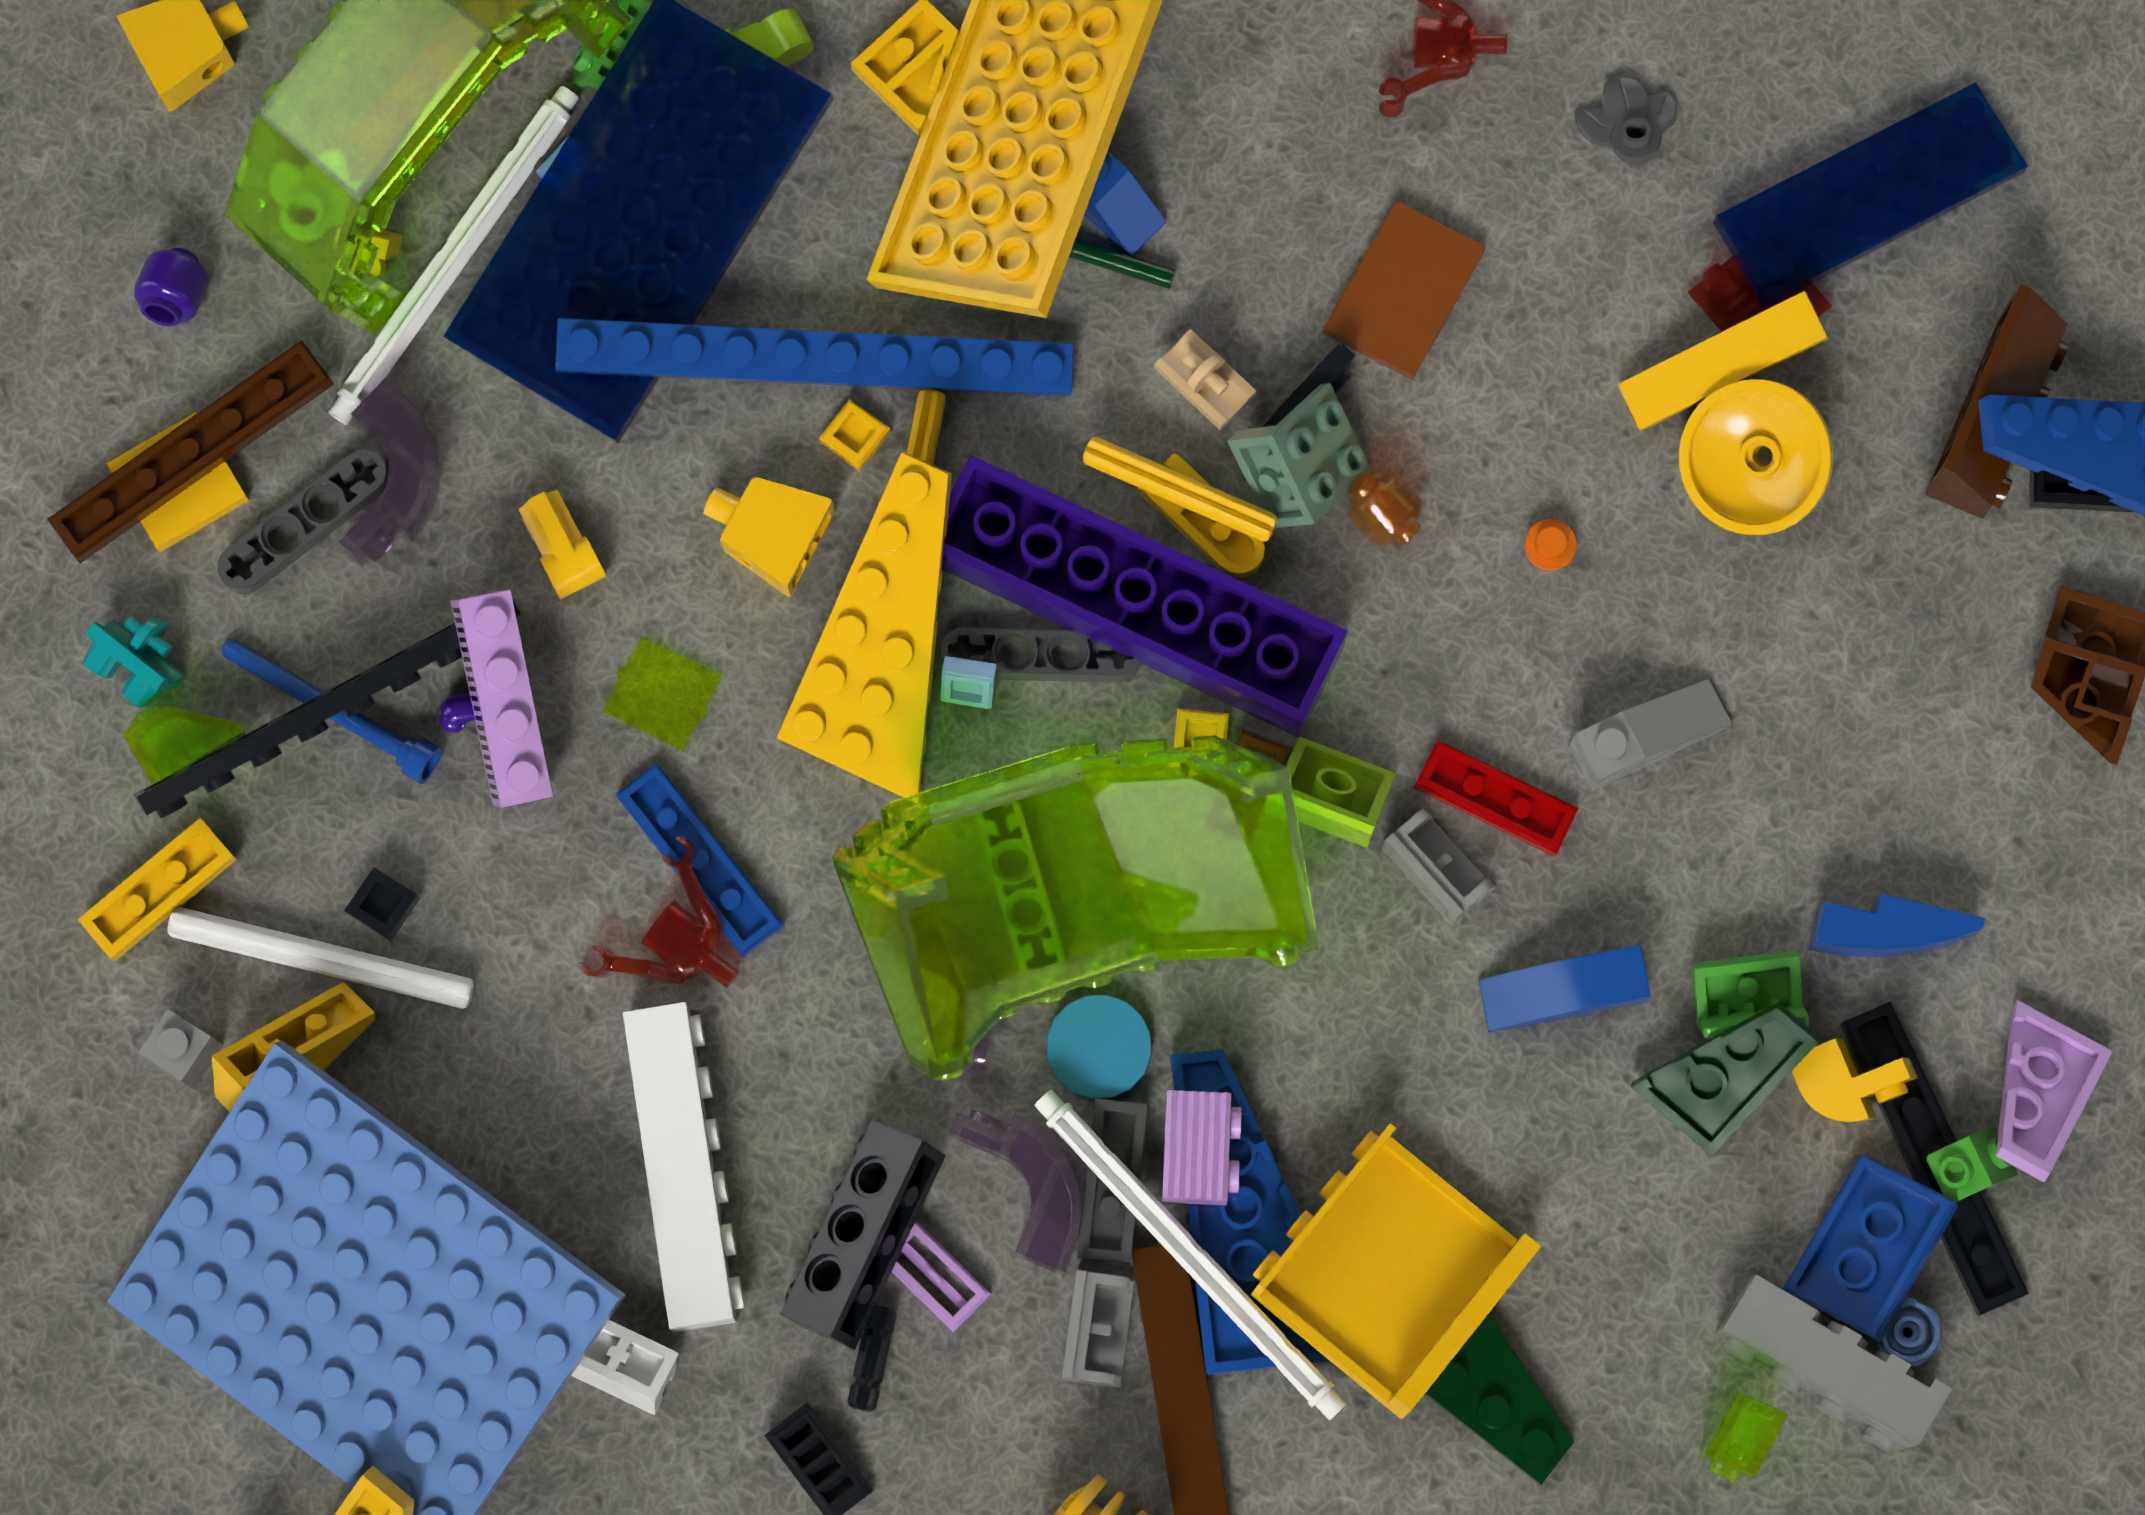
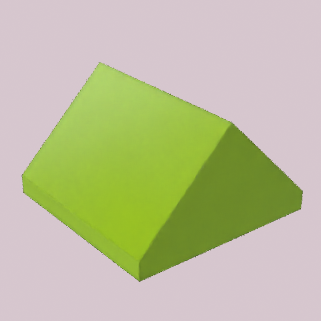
(1337, 791)

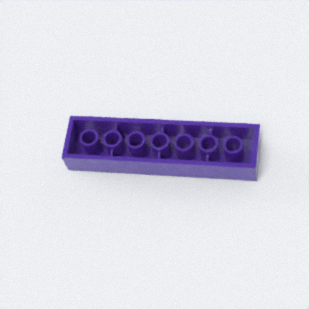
(1138, 596)

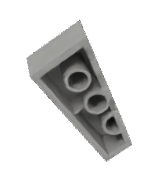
(1831, 1365)

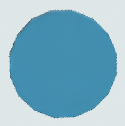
(1098, 1047)

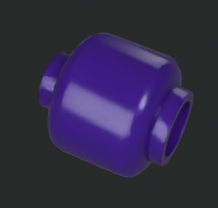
(171, 286)

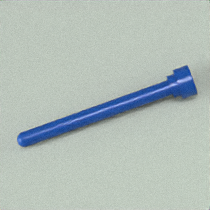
(415, 756)

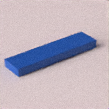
(665, 814)

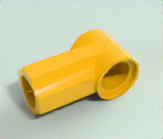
(564, 552)

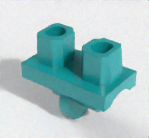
(140, 650)

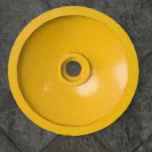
(1723, 464)

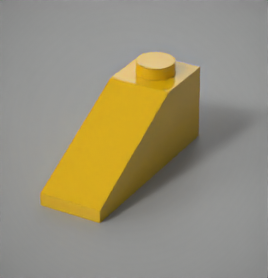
(315, 1030)

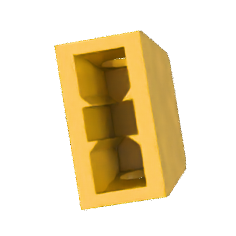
(182, 44)
(771, 529)

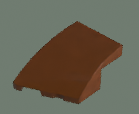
(2099, 676)

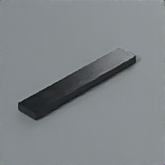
(1920, 1130)

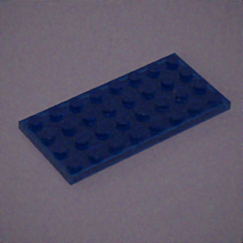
(640, 206)

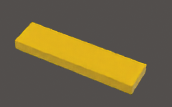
(1723, 360)

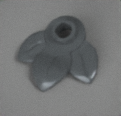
(1626, 112)

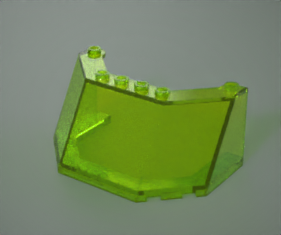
(368, 117)
(1070, 877)

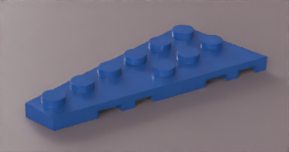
(2081, 440)
(1244, 1229)

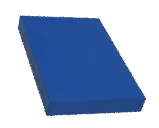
(1870, 1248)

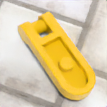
(1223, 546)

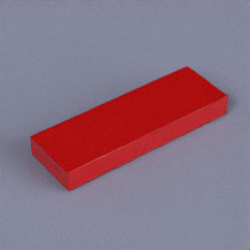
(1496, 798)

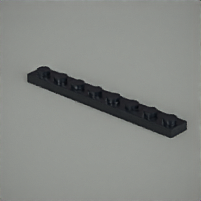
(304, 721)

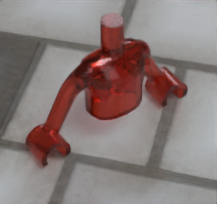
(1443, 47)
(677, 937)

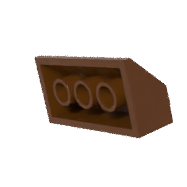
(2014, 364)

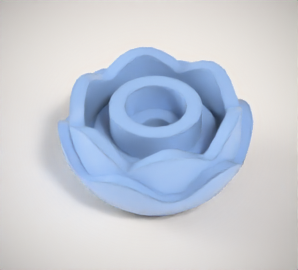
(1925, 1333)

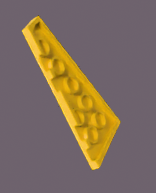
(875, 659)

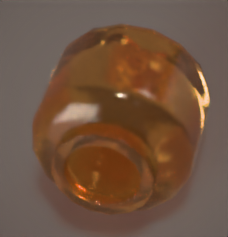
(1384, 508)

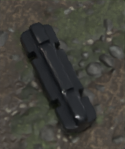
(871, 1359)

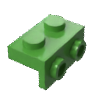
(1743, 986)

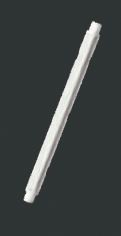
(455, 254)
(1190, 1255)

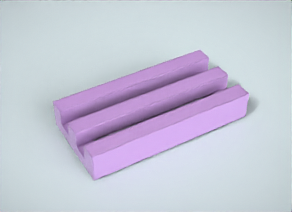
(966, 1308)

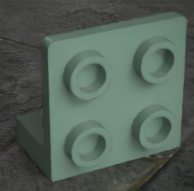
(1302, 461)

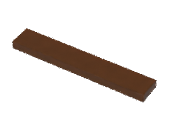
(190, 451)
(1179, 1383)

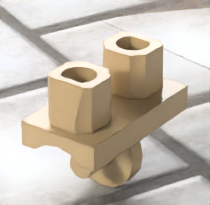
(1205, 379)

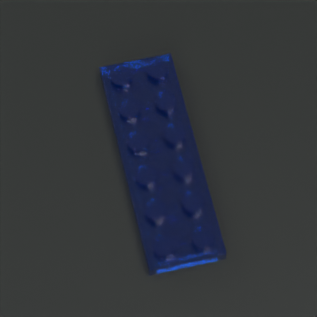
(1869, 194)

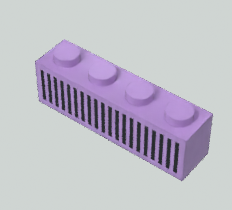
(501, 698)

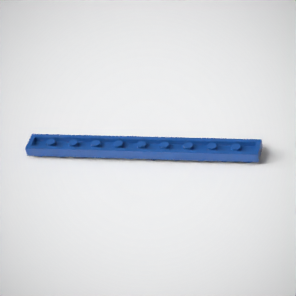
(814, 357)

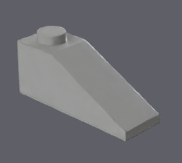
(1648, 733)

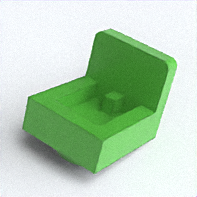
(1970, 1165)

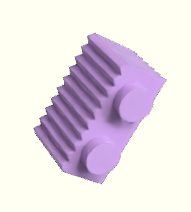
(1198, 1148)

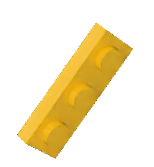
(157, 889)

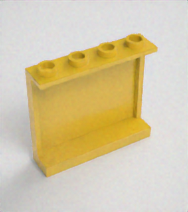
(1391, 1272)

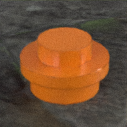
(1550, 545)

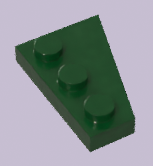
(1501, 1403)

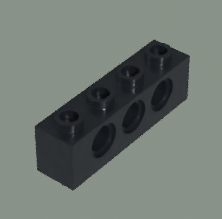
(868, 1260)

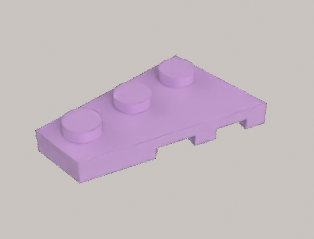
(2044, 1089)

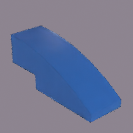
(1890, 929)
(1565, 989)

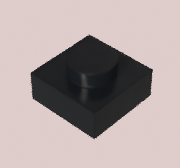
(382, 904)

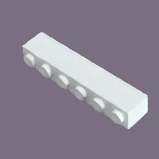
(681, 1168)

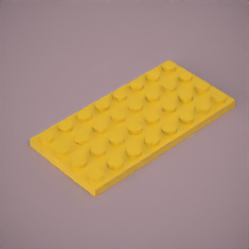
(1012, 151)

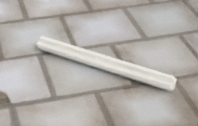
(321, 957)

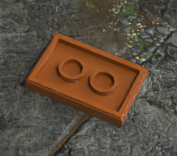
(1404, 290)

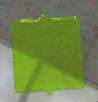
(662, 694)

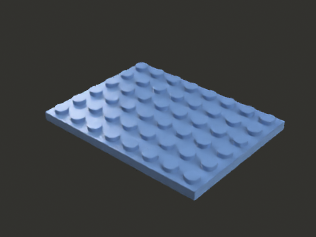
(363, 1292)

